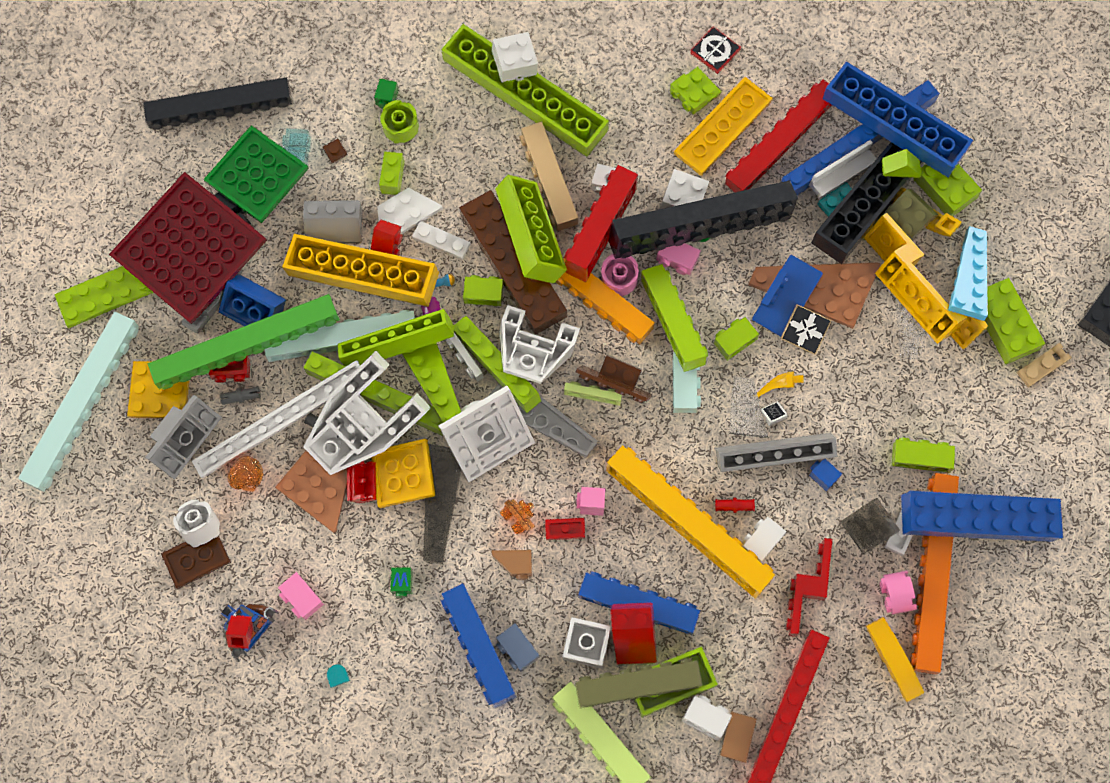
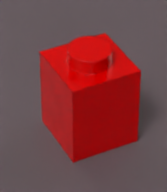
(239, 632)

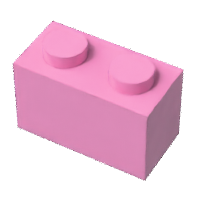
(681, 258)
(591, 501)
(300, 595)

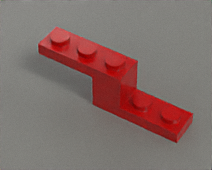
(809, 586)

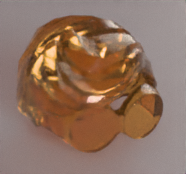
(245, 473)

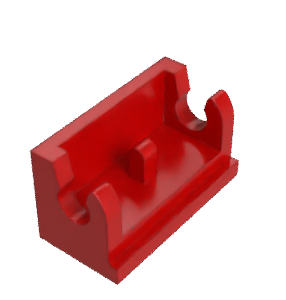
(361, 482)

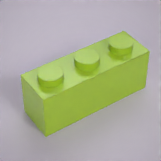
(923, 455)

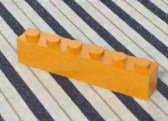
(609, 306)

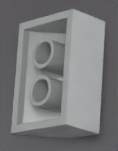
(333, 220)

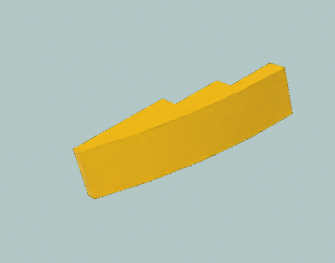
(895, 659)

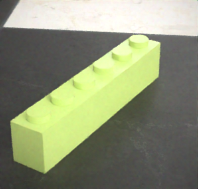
(600, 737)

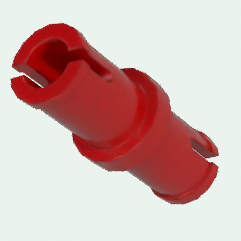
(734, 505)

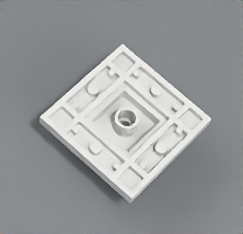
(487, 433)

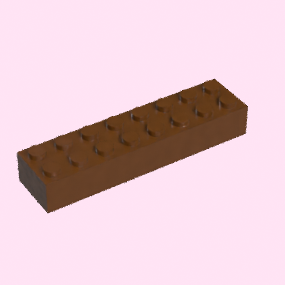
(490, 230)

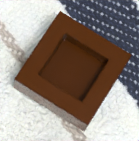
(334, 150)

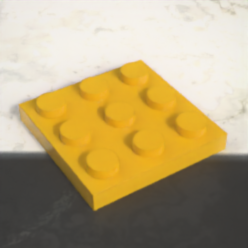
(148, 400)
(404, 474)

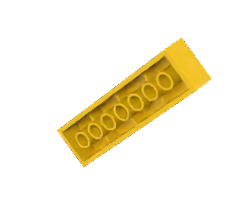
(361, 269)

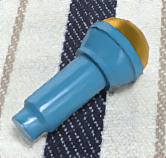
(447, 280)

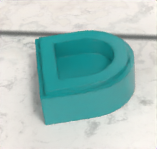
(337, 675)

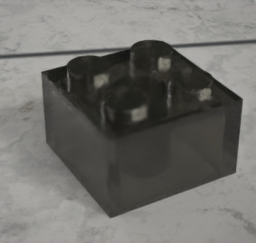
(870, 526)

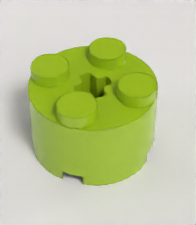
(399, 121)

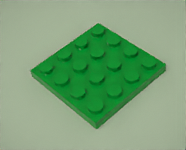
(256, 174)

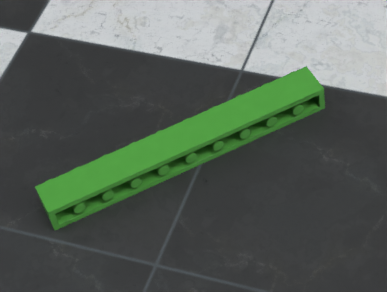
(243, 342)

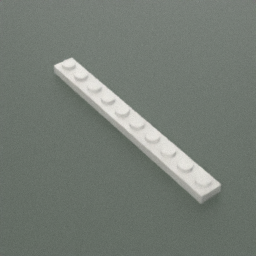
(271, 423)

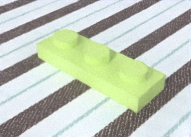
(592, 393)

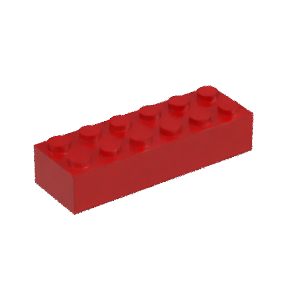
(596, 228)

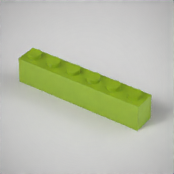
(673, 317)
(398, 338)
(491, 360)

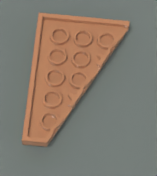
(837, 294)
(315, 490)

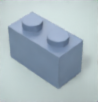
(517, 647)

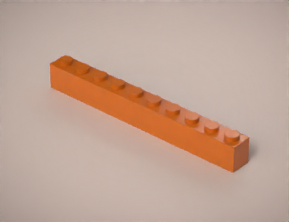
(934, 590)

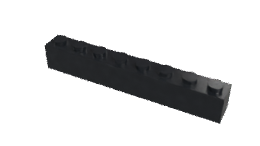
(217, 103)

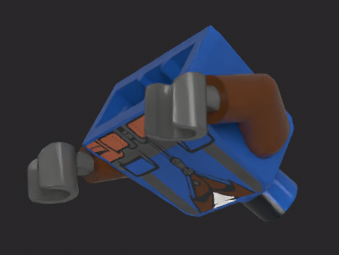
(261, 620)

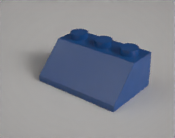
(248, 301)

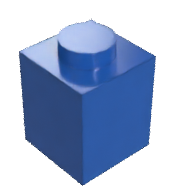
(824, 474)

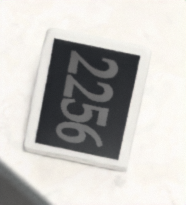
(774, 413)

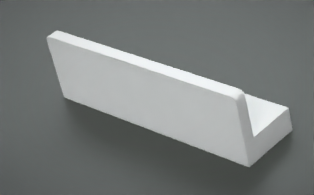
(842, 170)

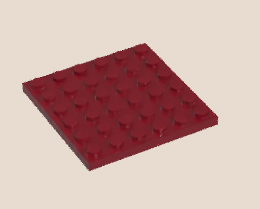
(188, 247)

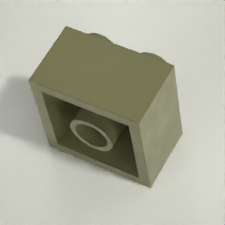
(911, 213)

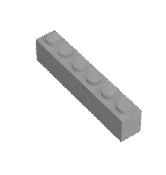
(776, 452)

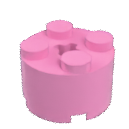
(620, 284)
(898, 592)

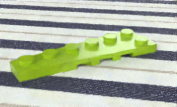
(433, 377)

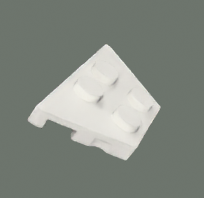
(407, 209)

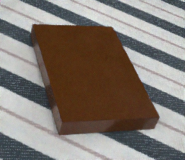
(191, 563)

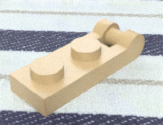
(1043, 365)

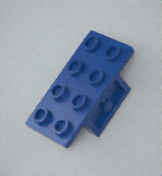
(790, 287)

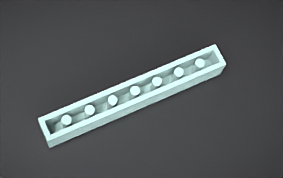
(327, 338)

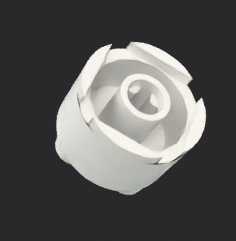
(196, 522)

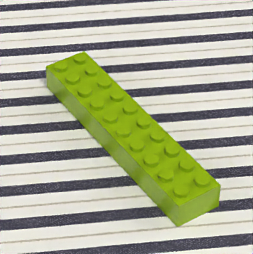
(532, 96)

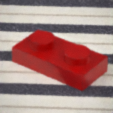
(565, 528)

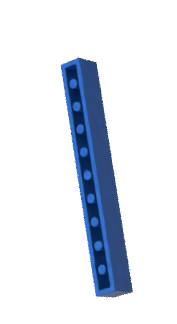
(923, 96)

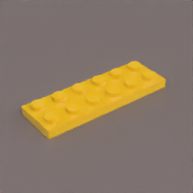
(723, 126)

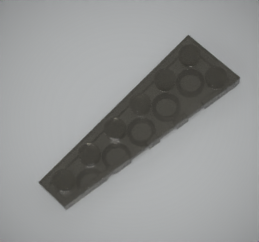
(440, 507)

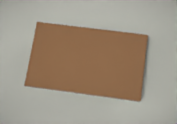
(738, 737)

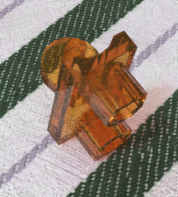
(513, 509)

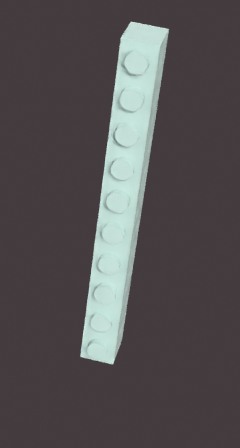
(78, 402)

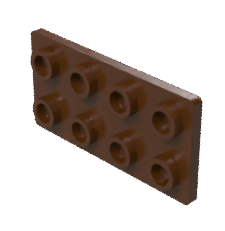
(617, 375)

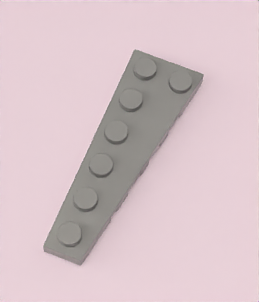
(557, 426)

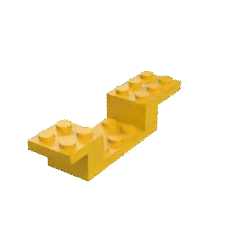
(913, 289)

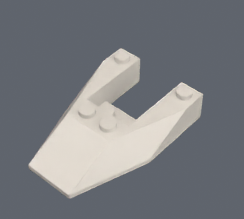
(359, 426)

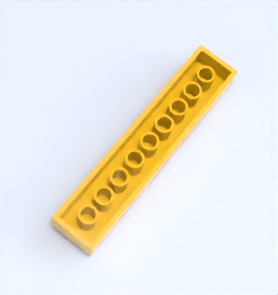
(689, 521)

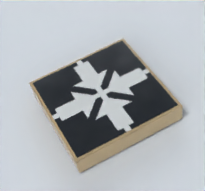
(805, 329)

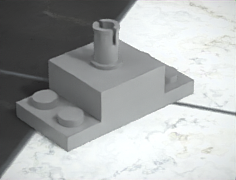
(181, 435)

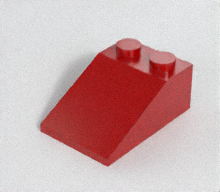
(634, 633)

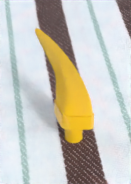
(784, 380)

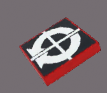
(715, 50)

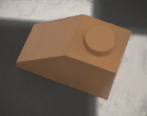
(515, 562)

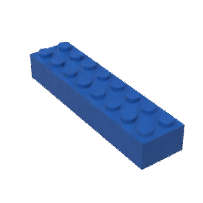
(897, 119)
(981, 516)

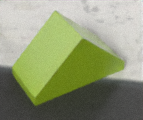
(901, 165)

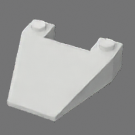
(529, 354)

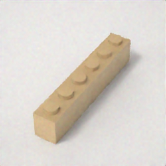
(549, 176)

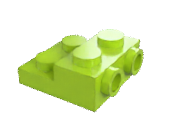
(694, 90)

